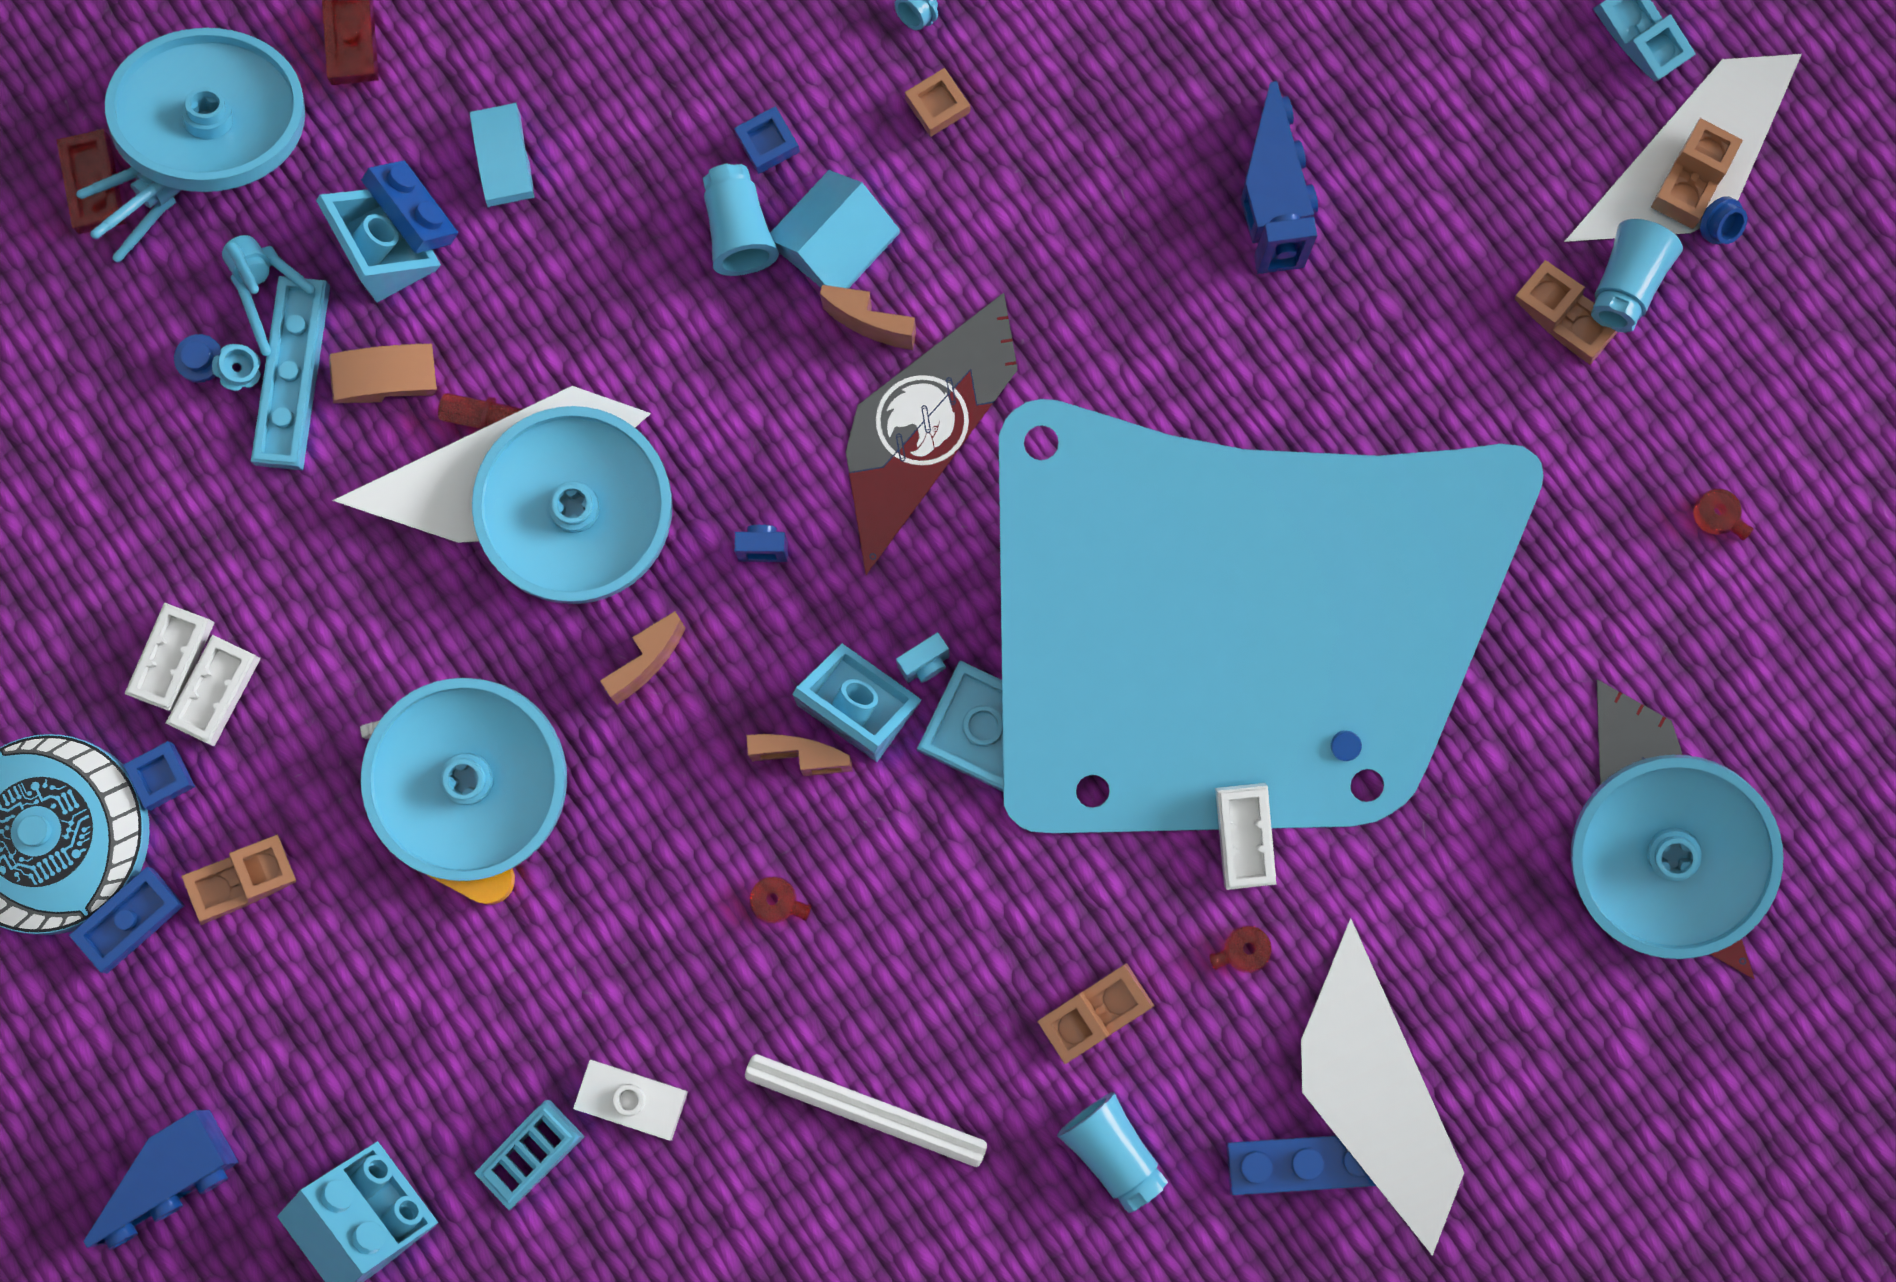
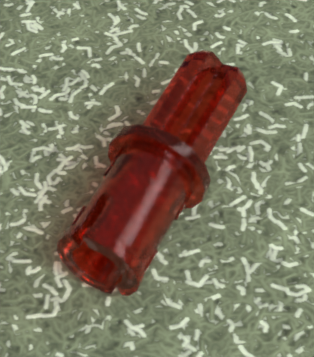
(472, 411)

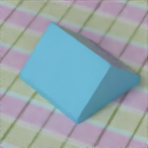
(835, 231)
(374, 244)
(856, 701)

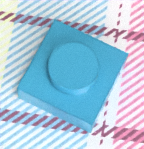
(924, 659)

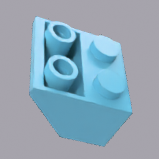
(357, 1217)

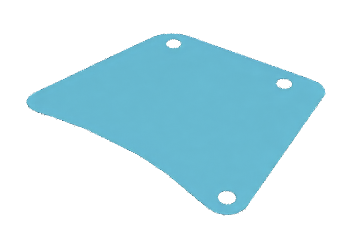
(1231, 612)

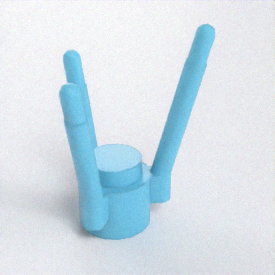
(146, 193)
(250, 268)

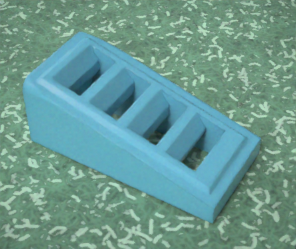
(558, 1124)

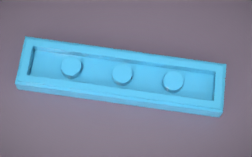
(290, 375)

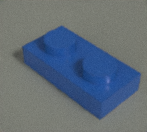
(409, 206)
(1285, 243)
(126, 920)

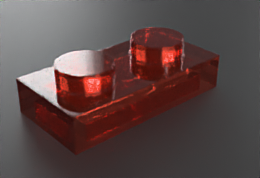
(350, 41)
(84, 161)

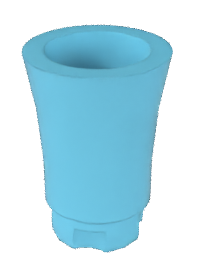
(737, 222)
(1634, 272)
(1114, 1153)

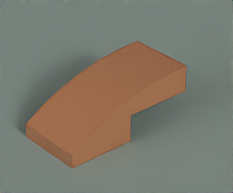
(1696, 173)
(854, 311)
(1564, 312)
(382, 371)
(656, 647)
(813, 756)
(239, 880)
(1095, 1013)

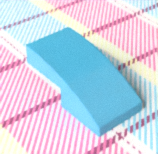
(1645, 36)
(501, 154)

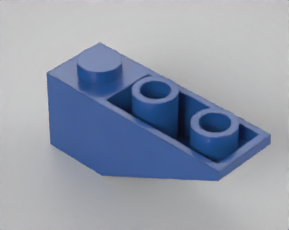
(1275, 168)
(169, 1166)

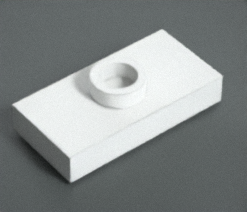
(169, 657)
(213, 690)
(1245, 836)
(630, 1100)

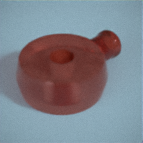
(1730, 512)
(786, 904)
(1236, 957)

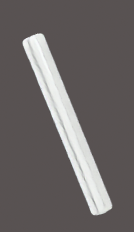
(866, 1110)

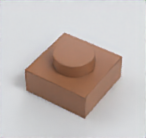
(937, 102)

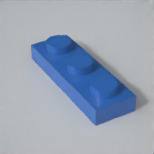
(1292, 1166)

